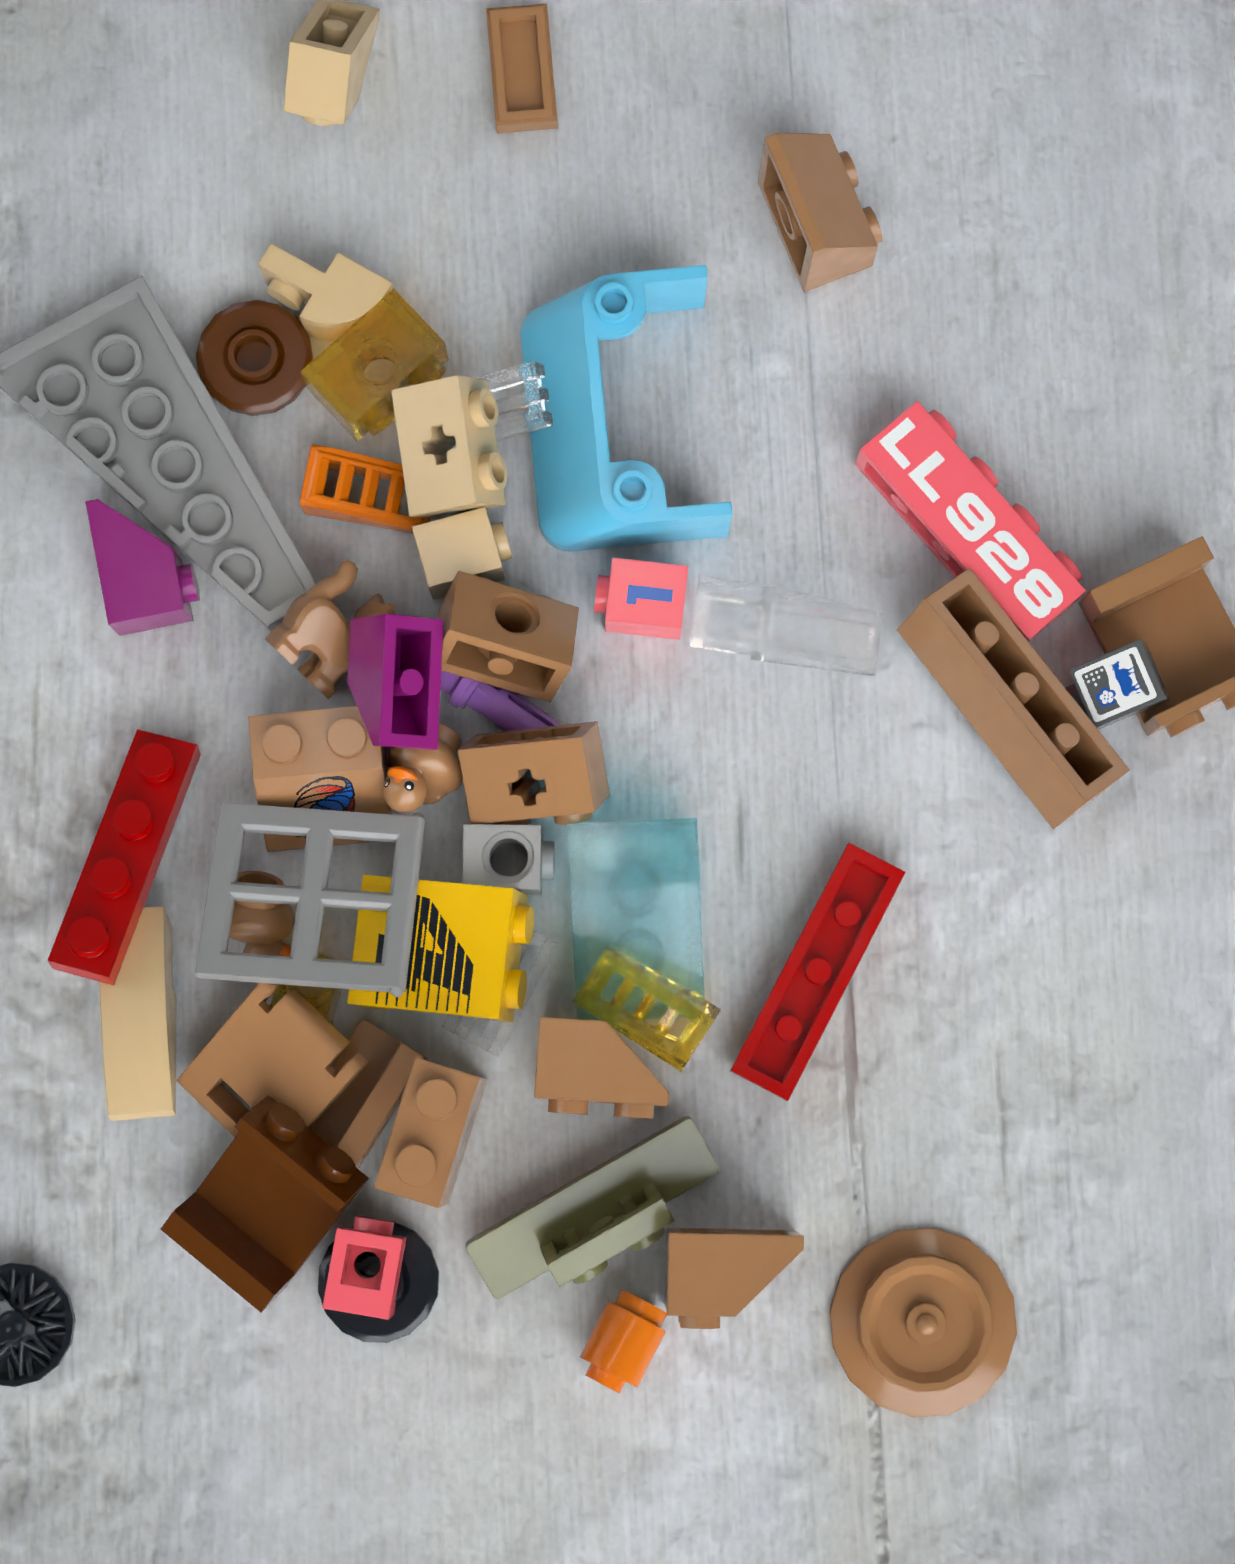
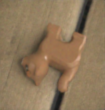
(319, 626)

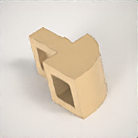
(330, 298)

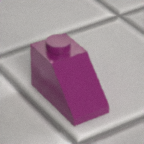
(139, 574)
(397, 678)

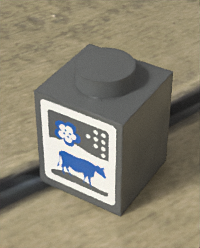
(1118, 684)

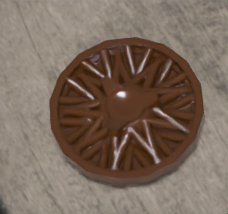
(254, 357)

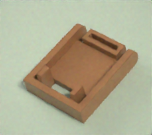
(272, 1054)

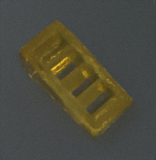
(653, 1039)

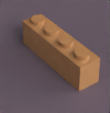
(1011, 698)

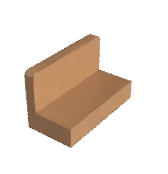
(372, 1096)

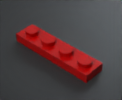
(124, 857)
(817, 971)

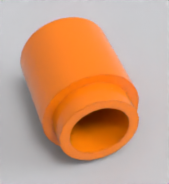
(624, 1341)

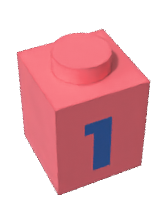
(642, 598)

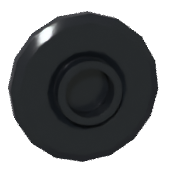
(414, 1296)
(34, 1323)

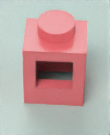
(349, 1289)

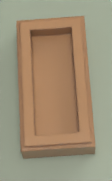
(521, 68)

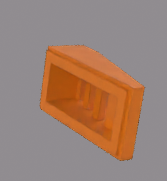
(339, 508)

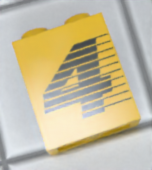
(460, 950)

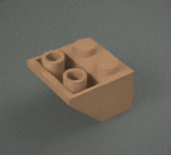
(592, 1063)

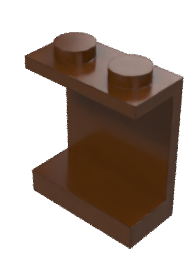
(266, 1203)

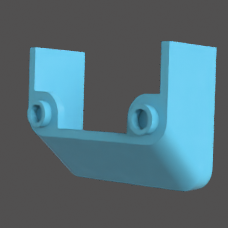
(579, 492)

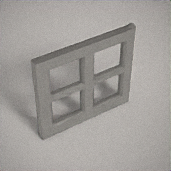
(311, 898)

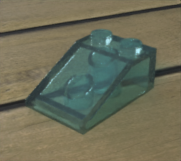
(642, 897)

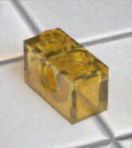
(385, 332)

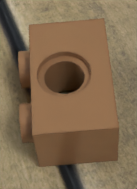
(507, 636)

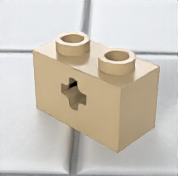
(429, 423)

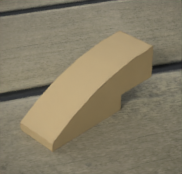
(141, 1025)

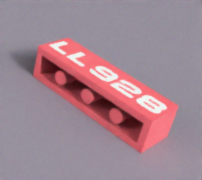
(966, 520)

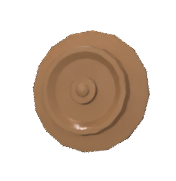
(923, 1322)

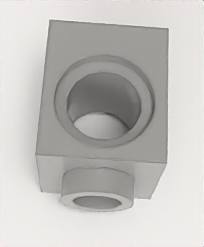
(483, 840)

